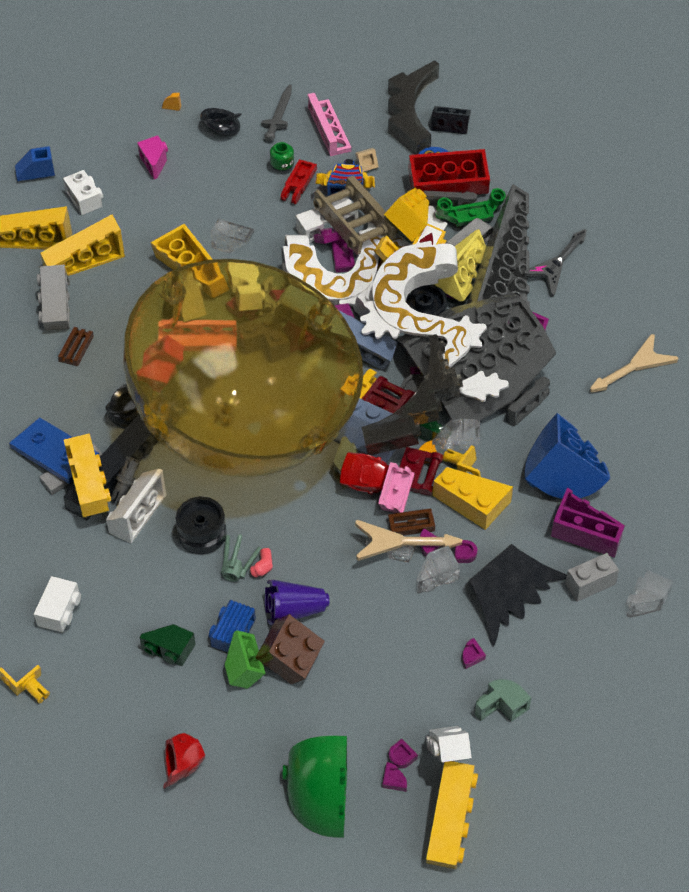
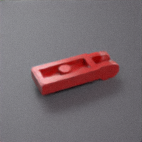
(298, 180)

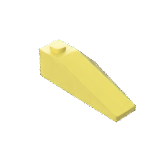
(469, 254)

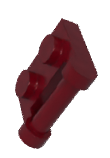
(384, 400)
(415, 461)

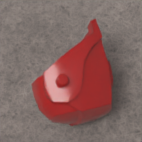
(363, 472)
(182, 757)

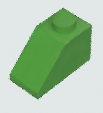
(241, 663)

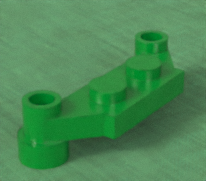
(464, 214)

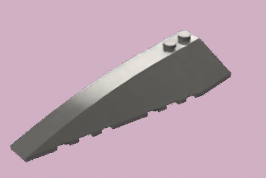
(506, 253)

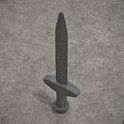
(276, 122)

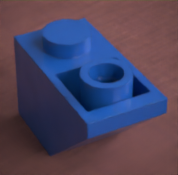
(35, 164)

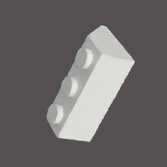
(137, 506)

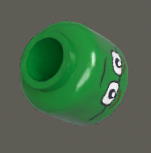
(282, 156)

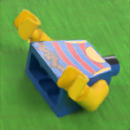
(336, 178)

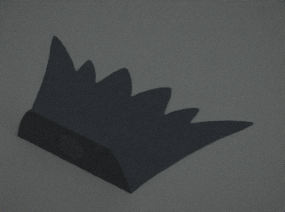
(508, 582)

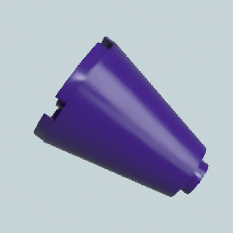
(293, 599)

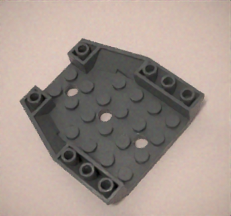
(510, 352)

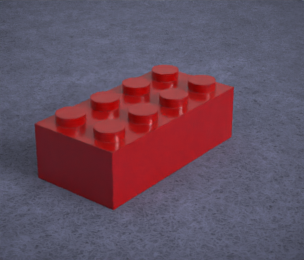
(450, 172)

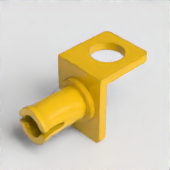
(463, 461)
(28, 682)

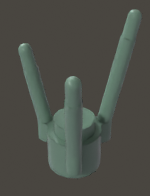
(232, 569)

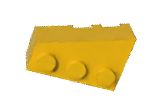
(410, 213)
(86, 475)
(472, 495)

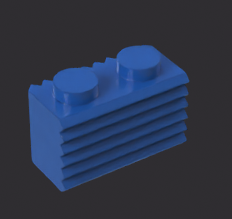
(232, 618)

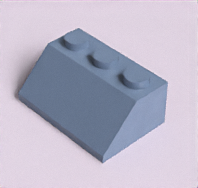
(363, 415)

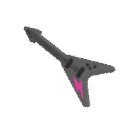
(552, 268)

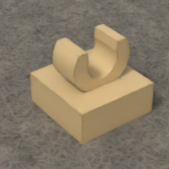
(367, 159)

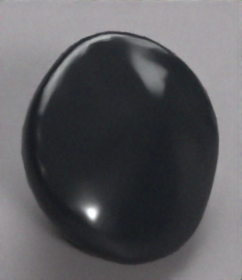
(221, 121)
(121, 408)

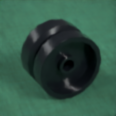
(427, 300)
(201, 525)

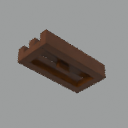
(64, 358)
(412, 525)

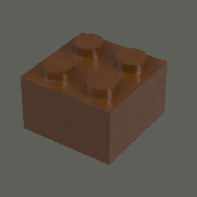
(290, 649)

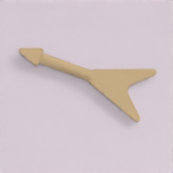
(644, 359)
(386, 540)

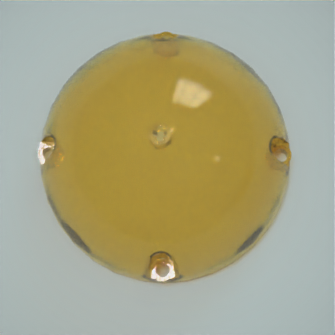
(237, 371)

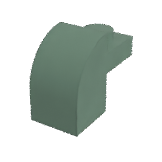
(505, 696)

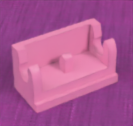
(396, 488)

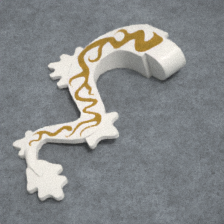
(396, 278)
(340, 288)

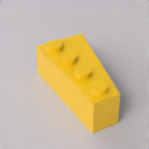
(35, 229)
(87, 248)
(179, 248)
(450, 815)

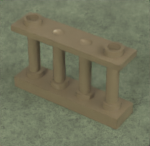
(363, 201)

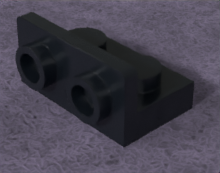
(450, 119)

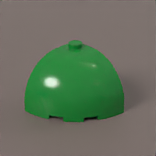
(318, 784)

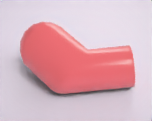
(264, 565)

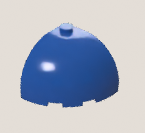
(563, 461)

